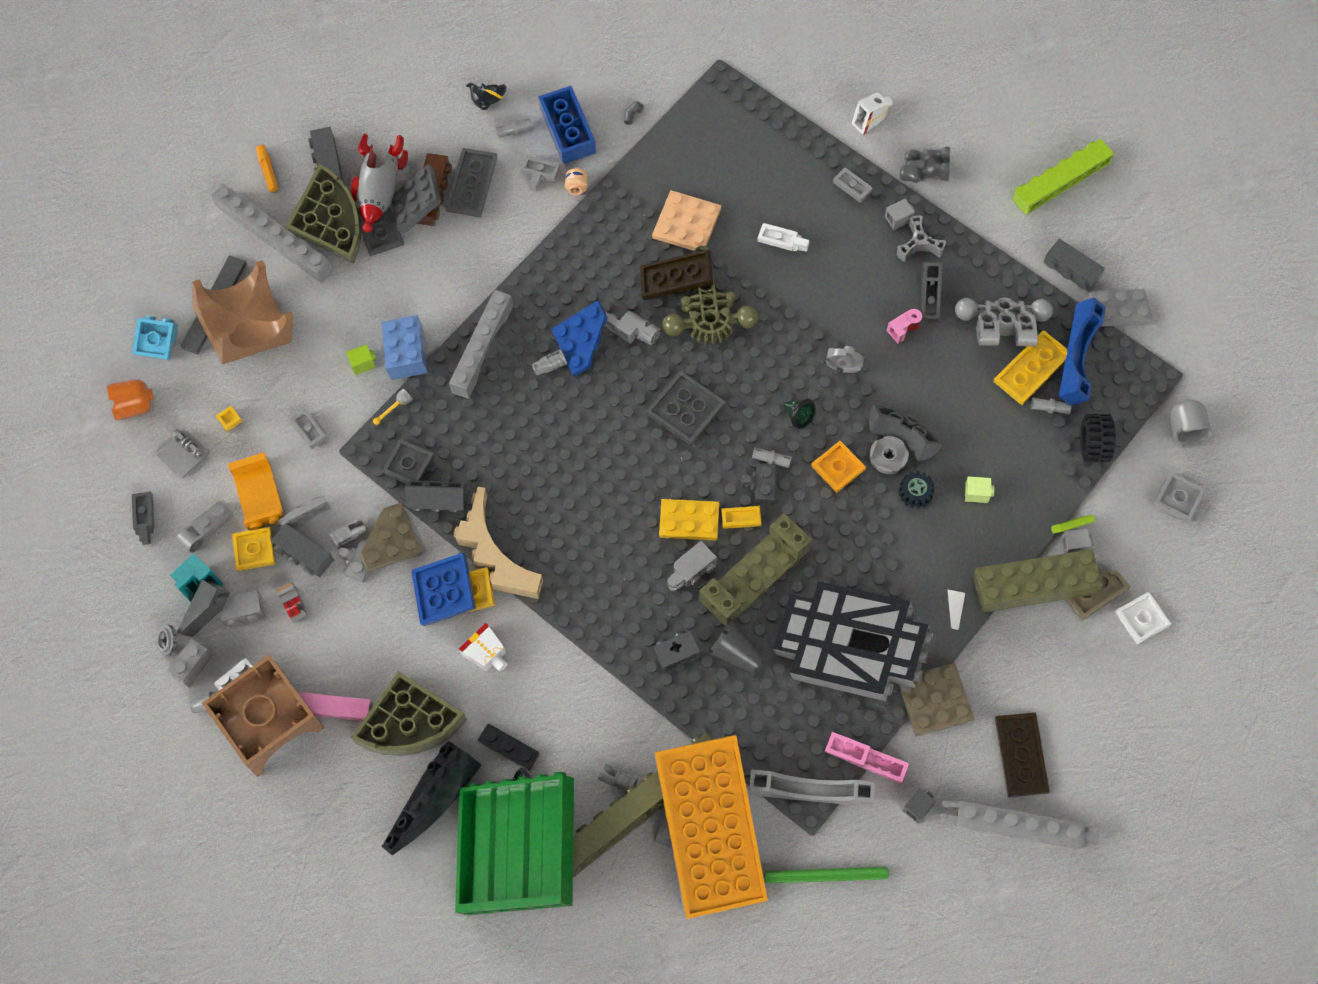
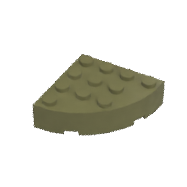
(328, 216)
(407, 720)

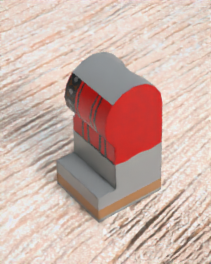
(292, 601)

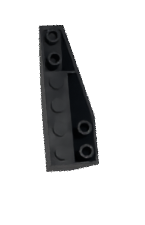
(432, 795)

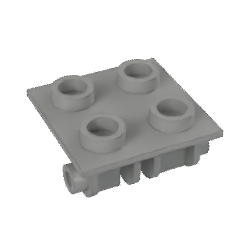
(182, 452)

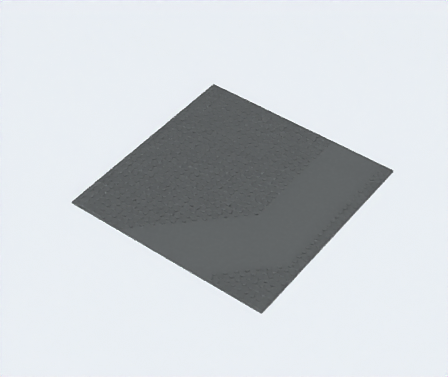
(584, 469)

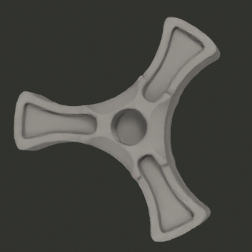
(920, 241)

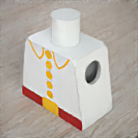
(870, 112)
(484, 649)

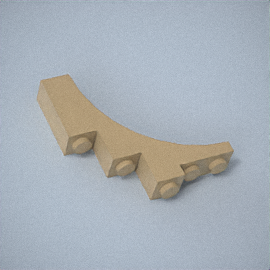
(505, 574)

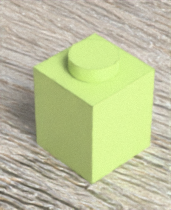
(978, 489)

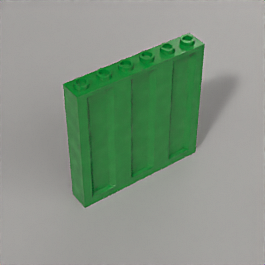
(515, 845)

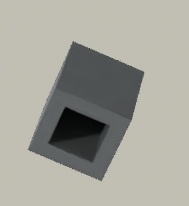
(919, 805)

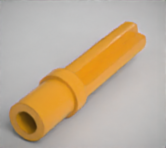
(265, 162)

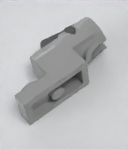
(632, 327)

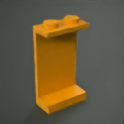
(257, 491)

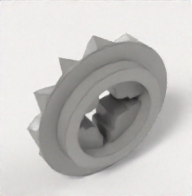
(166, 639)

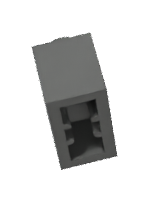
(670, 659)

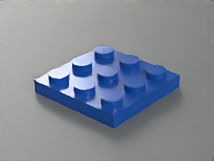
(443, 589)

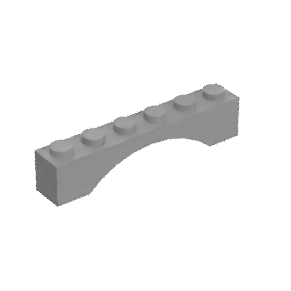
(469, 366)
(826, 791)

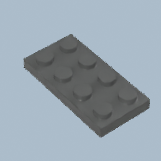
(471, 182)

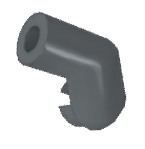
(629, 112)

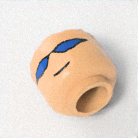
(576, 181)

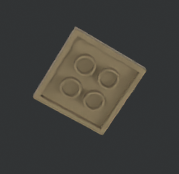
(937, 701)

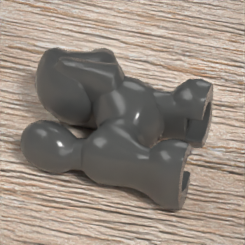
(926, 165)

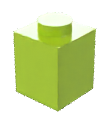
(361, 359)

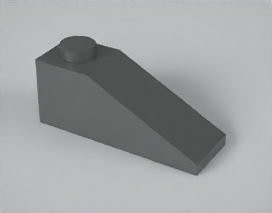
(931, 289)
(204, 607)

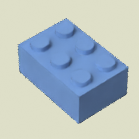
(404, 347)

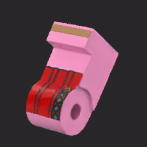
(904, 323)

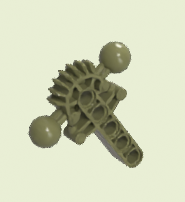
(719, 312)

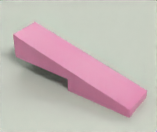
(337, 706)
(867, 758)

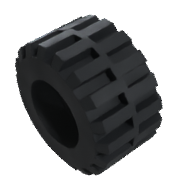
(1097, 438)

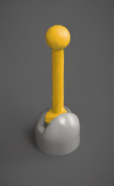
(402, 398)

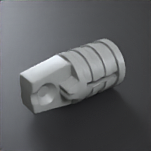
(549, 363)

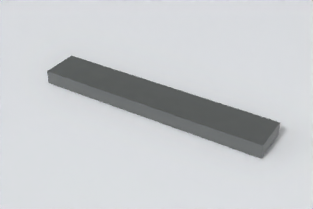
(227, 278)

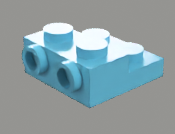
(154, 337)

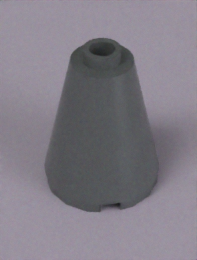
(737, 649)

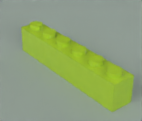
(1062, 176)

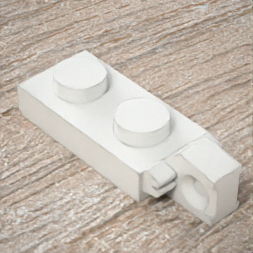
(782, 238)

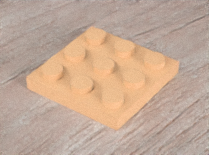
(686, 221)

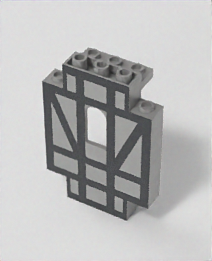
(819, 635)

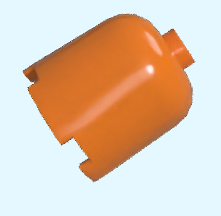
(129, 398)

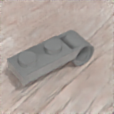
(193, 534)

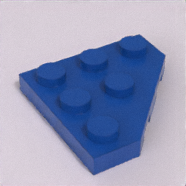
(581, 336)

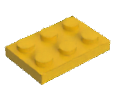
(689, 519)

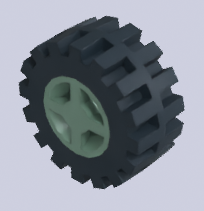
(920, 484)

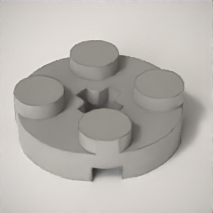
(845, 358)
(891, 465)

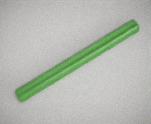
(823, 875)

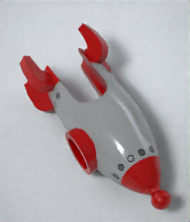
(376, 186)

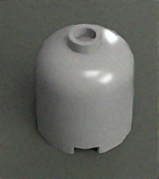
(1190, 423)

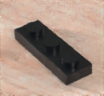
(508, 747)

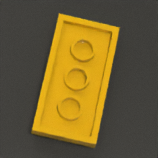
(1032, 368)

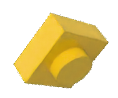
(229, 418)

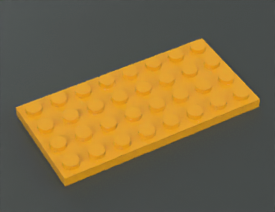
(710, 826)

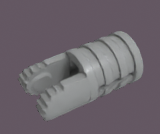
(348, 533)
(618, 778)

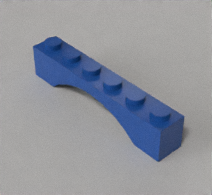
(1087, 319)

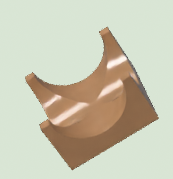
(242, 317)
(260, 713)

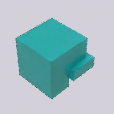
(190, 574)

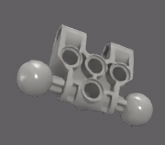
(1005, 319)

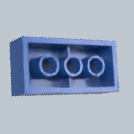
(567, 124)

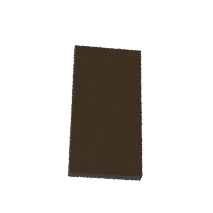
(676, 274)
(1022, 754)

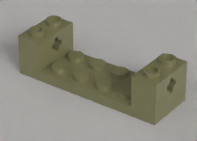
(756, 571)

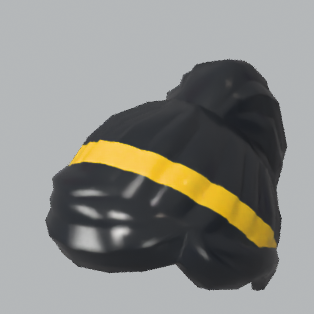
(485, 95)

